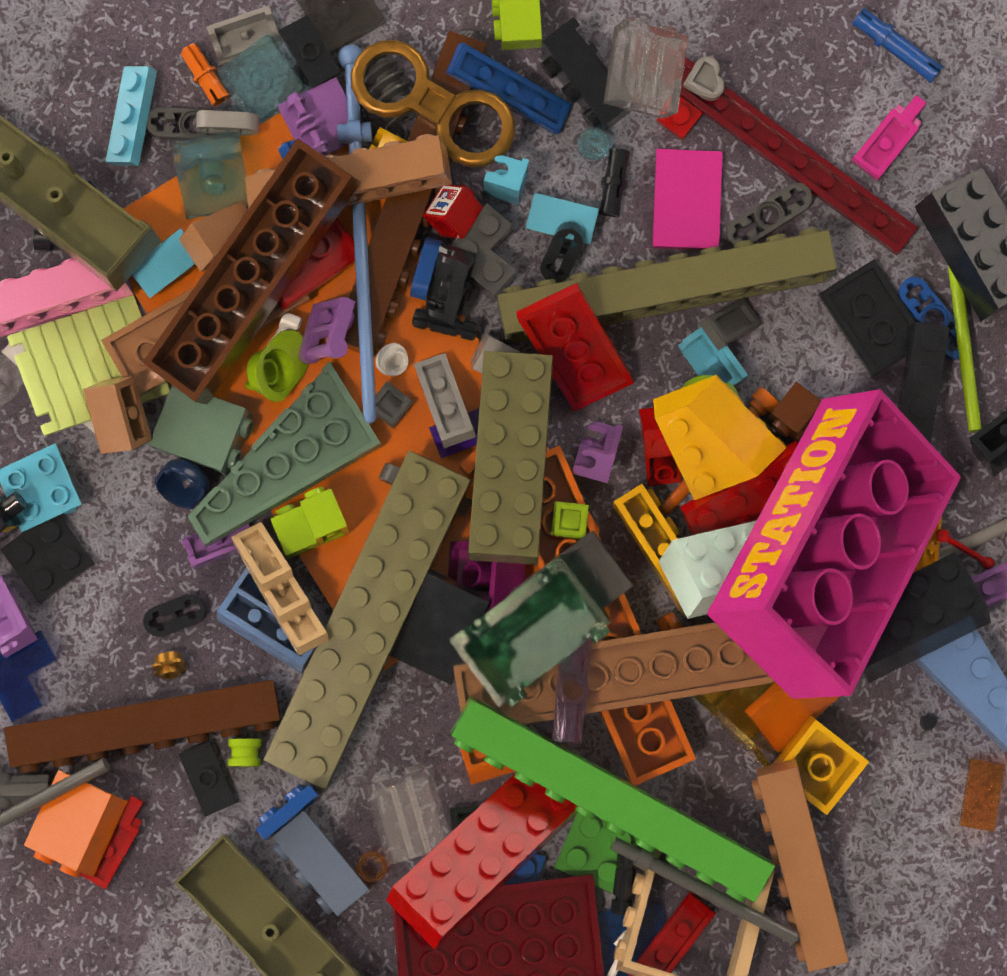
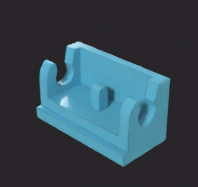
(507, 184)
(550, 212)
(163, 265)
(709, 361)

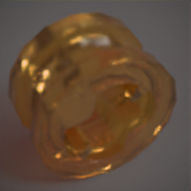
(378, 859)

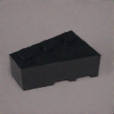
(581, 73)

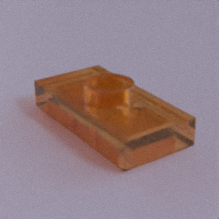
(981, 795)

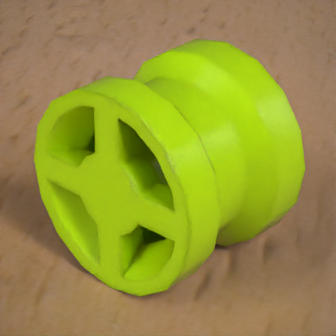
(244, 752)

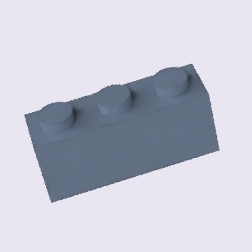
(319, 864)

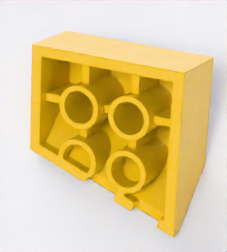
(714, 436)

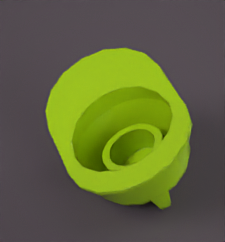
(276, 367)

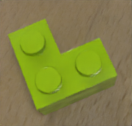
(517, 24)
(310, 524)

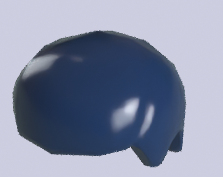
(170, 483)

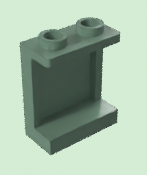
(202, 432)

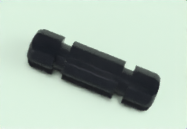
(466, 329)
(623, 885)

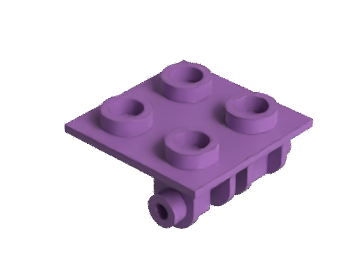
(315, 115)

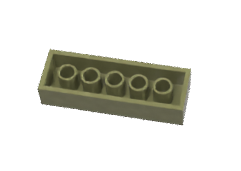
(510, 457)

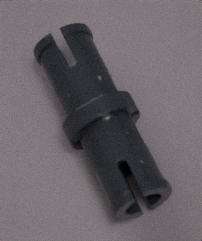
(614, 182)

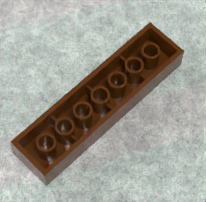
(251, 272)

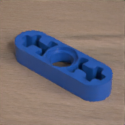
(912, 304)

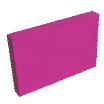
(687, 199)

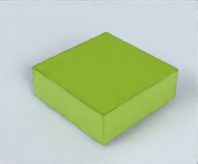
(569, 520)

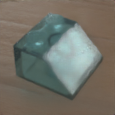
(210, 173)

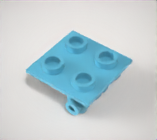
(43, 485)

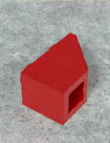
(658, 458)

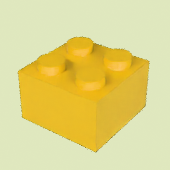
(824, 763)

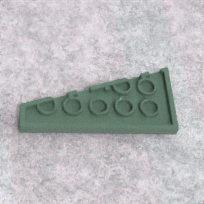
(297, 451)

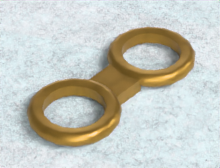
(432, 102)

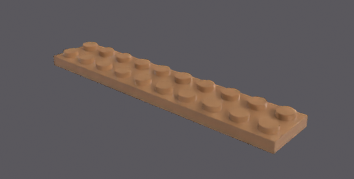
(635, 673)

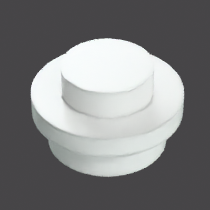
(392, 359)

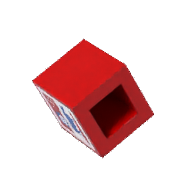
(453, 211)

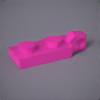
(889, 139)

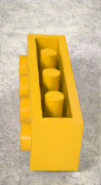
(649, 529)

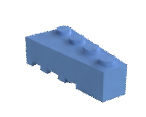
(972, 682)

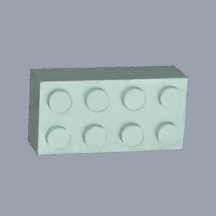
(701, 564)

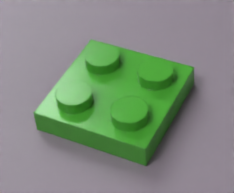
(589, 851)

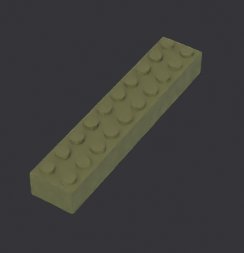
(686, 280)
(367, 620)

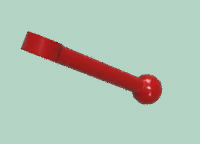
(943, 536)

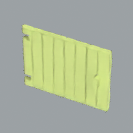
(69, 357)

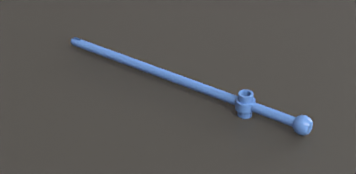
(355, 135)

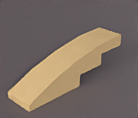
(280, 588)

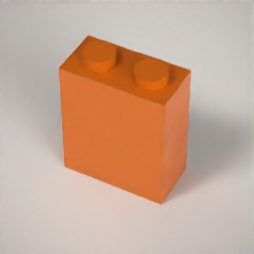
(76, 828)

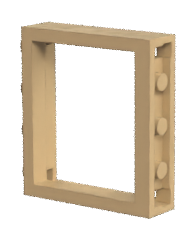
(633, 917)

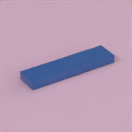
(517, 91)

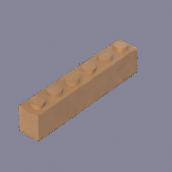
(383, 171)
(801, 865)

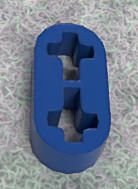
(425, 269)

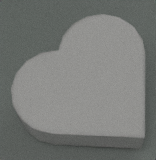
(704, 79)

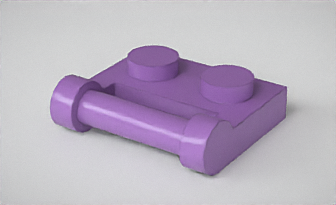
(329, 321)

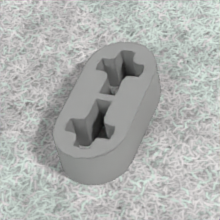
(226, 122)

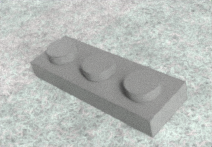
(444, 400)

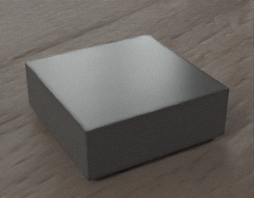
(391, 405)

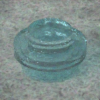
(593, 143)

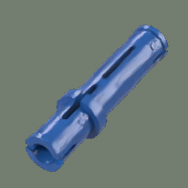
(887, 37)

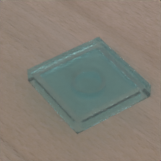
(260, 78)

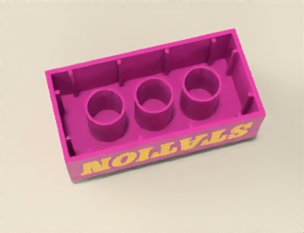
(835, 546)

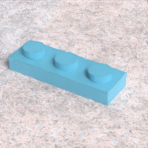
(131, 116)

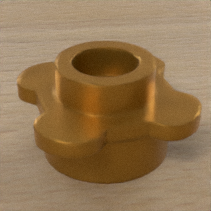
(169, 665)

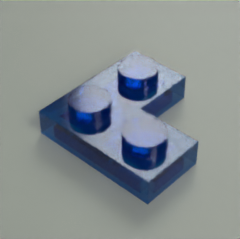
(15, 686)

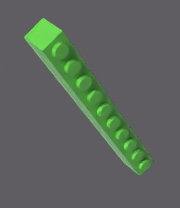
(612, 799)

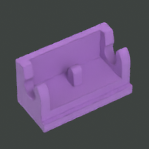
(597, 456)
(201, 556)
(14, 625)

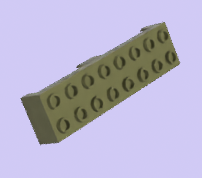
(70, 210)
(259, 915)

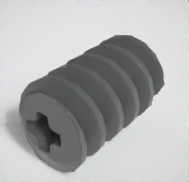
(387, 87)

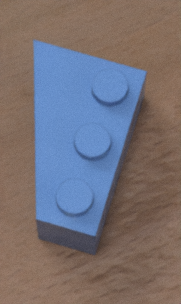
(251, 617)

